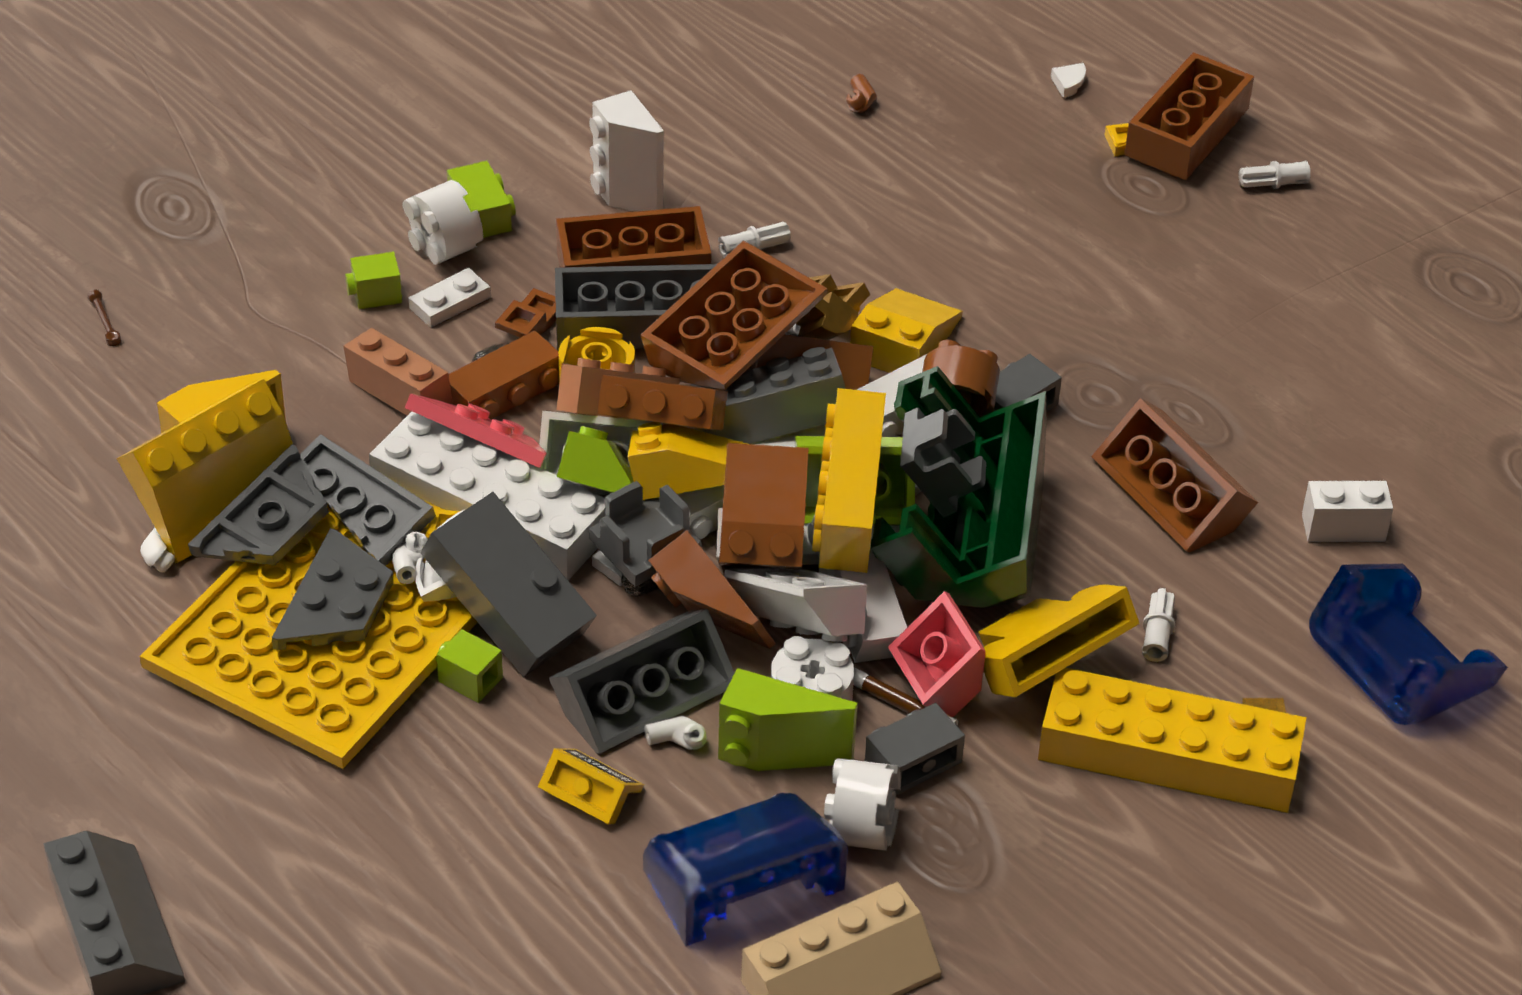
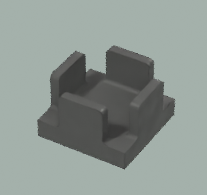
(933, 463)
(639, 529)

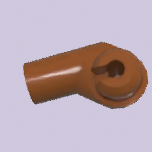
(864, 94)

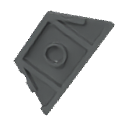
(266, 516)
(336, 596)

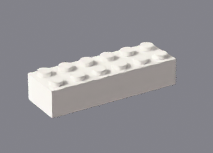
(460, 471)

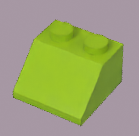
(594, 461)

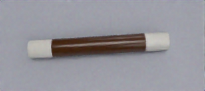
(888, 693)

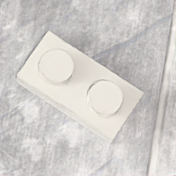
(449, 297)

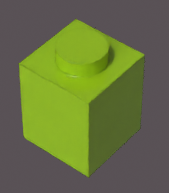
(374, 280)
(469, 665)

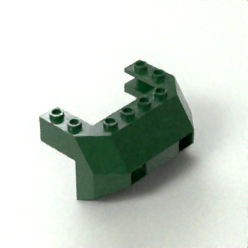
(990, 543)

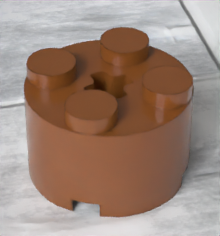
(970, 371)

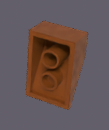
(764, 506)
(693, 580)

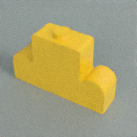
(1053, 635)

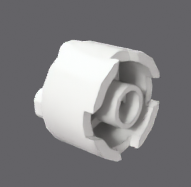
(442, 222)
(815, 666)
(864, 802)

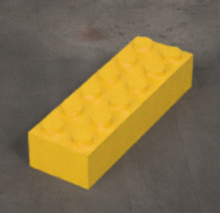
(1172, 739)

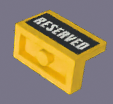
(587, 784)

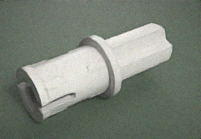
(1275, 174)
(759, 238)
(1158, 625)

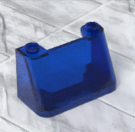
(1388, 652)
(741, 856)

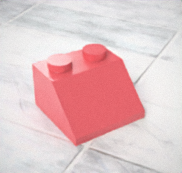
(941, 656)

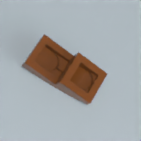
(533, 313)

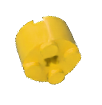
(596, 344)

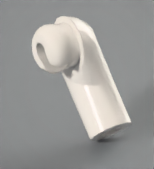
(154, 552)
(407, 555)
(678, 730)

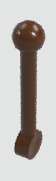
(112, 336)

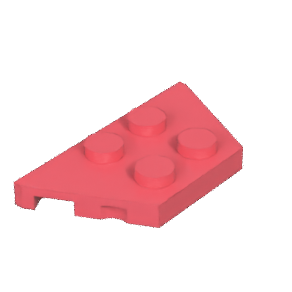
(474, 422)

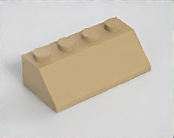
(853, 950)

